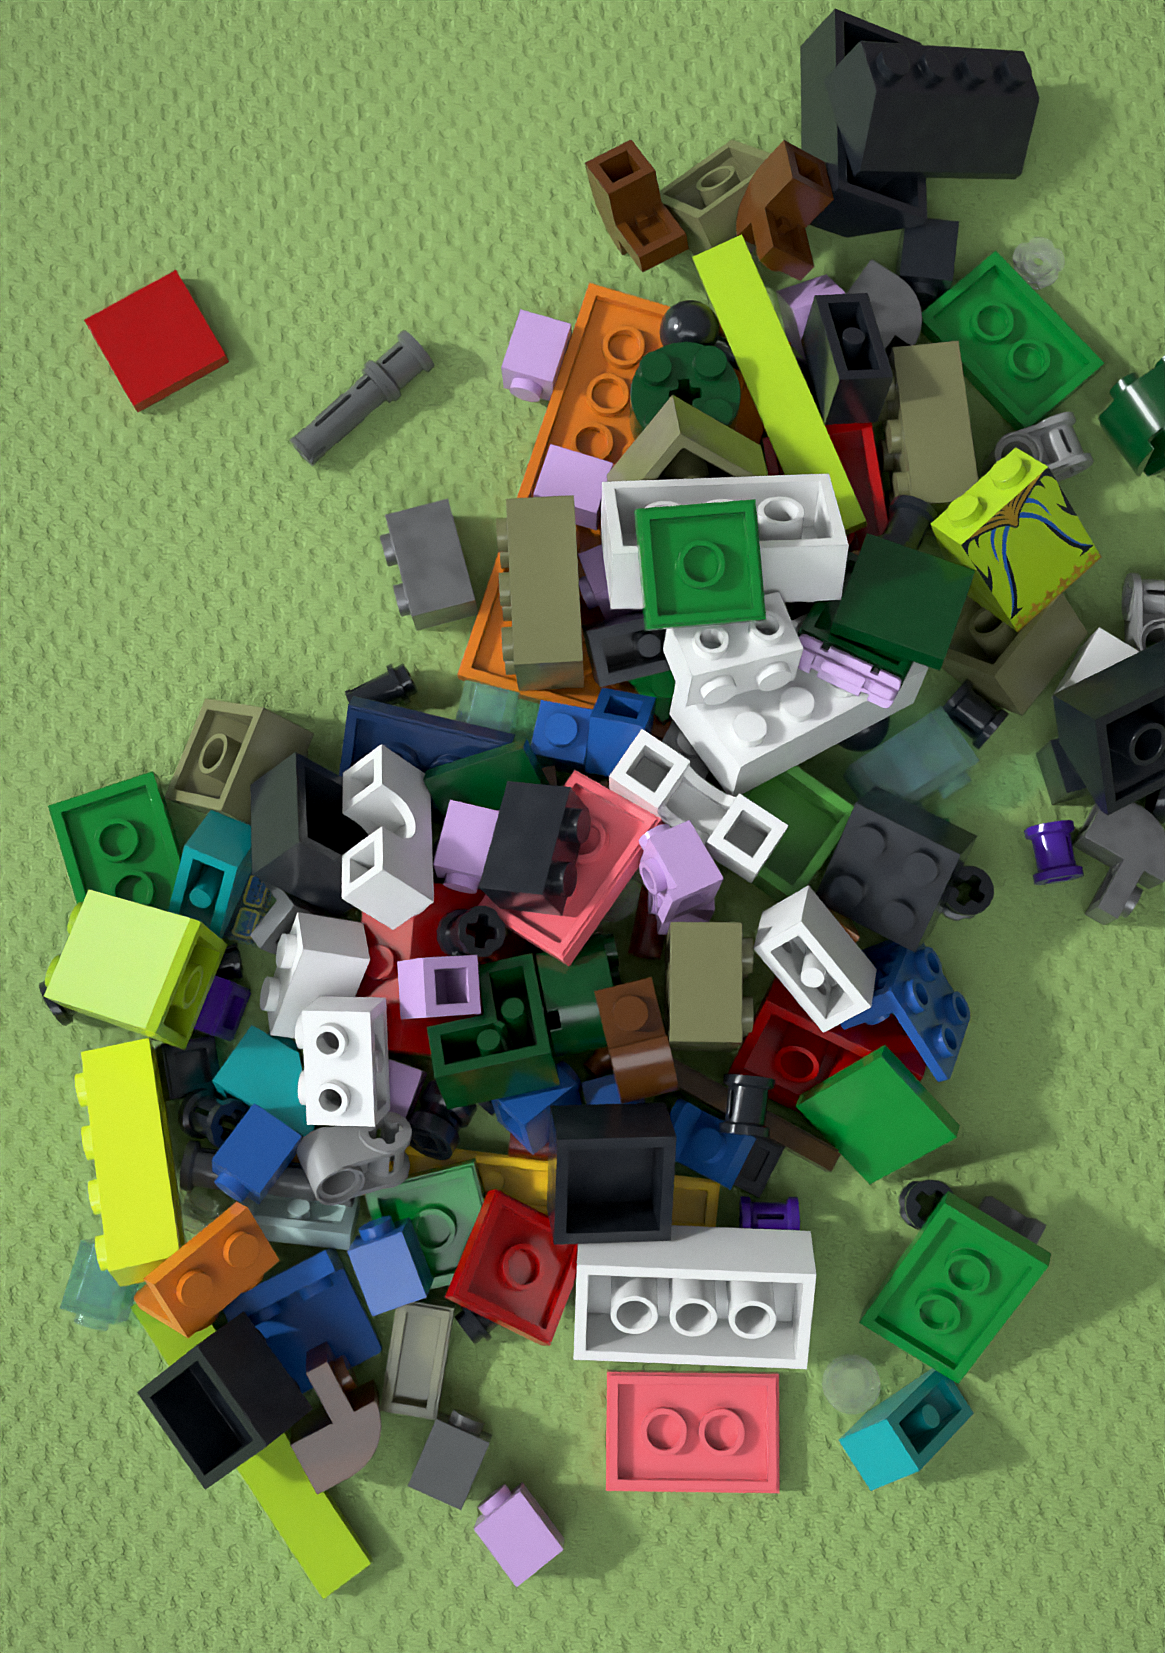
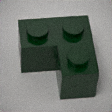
(502, 1050)

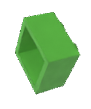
(814, 828)

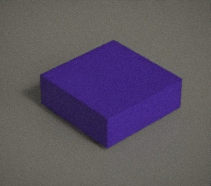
(223, 1009)

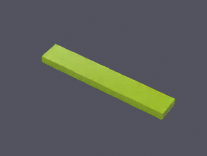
(772, 371)
(306, 1521)

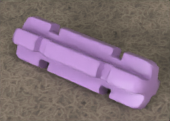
(848, 672)

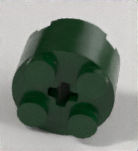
(689, 372)
(1138, 420)
(571, 996)

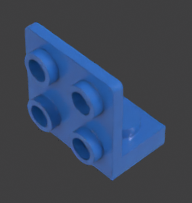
(921, 1000)
(307, 1308)

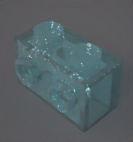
(916, 762)

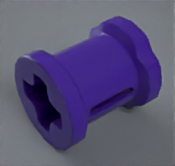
(1053, 852)
(769, 1214)

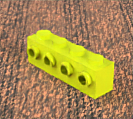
(132, 1160)

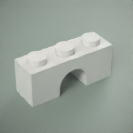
(665, 785)
(392, 867)

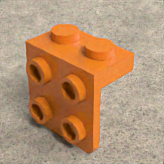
(208, 1272)

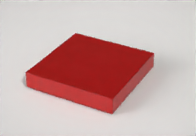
(156, 341)
(515, 1269)

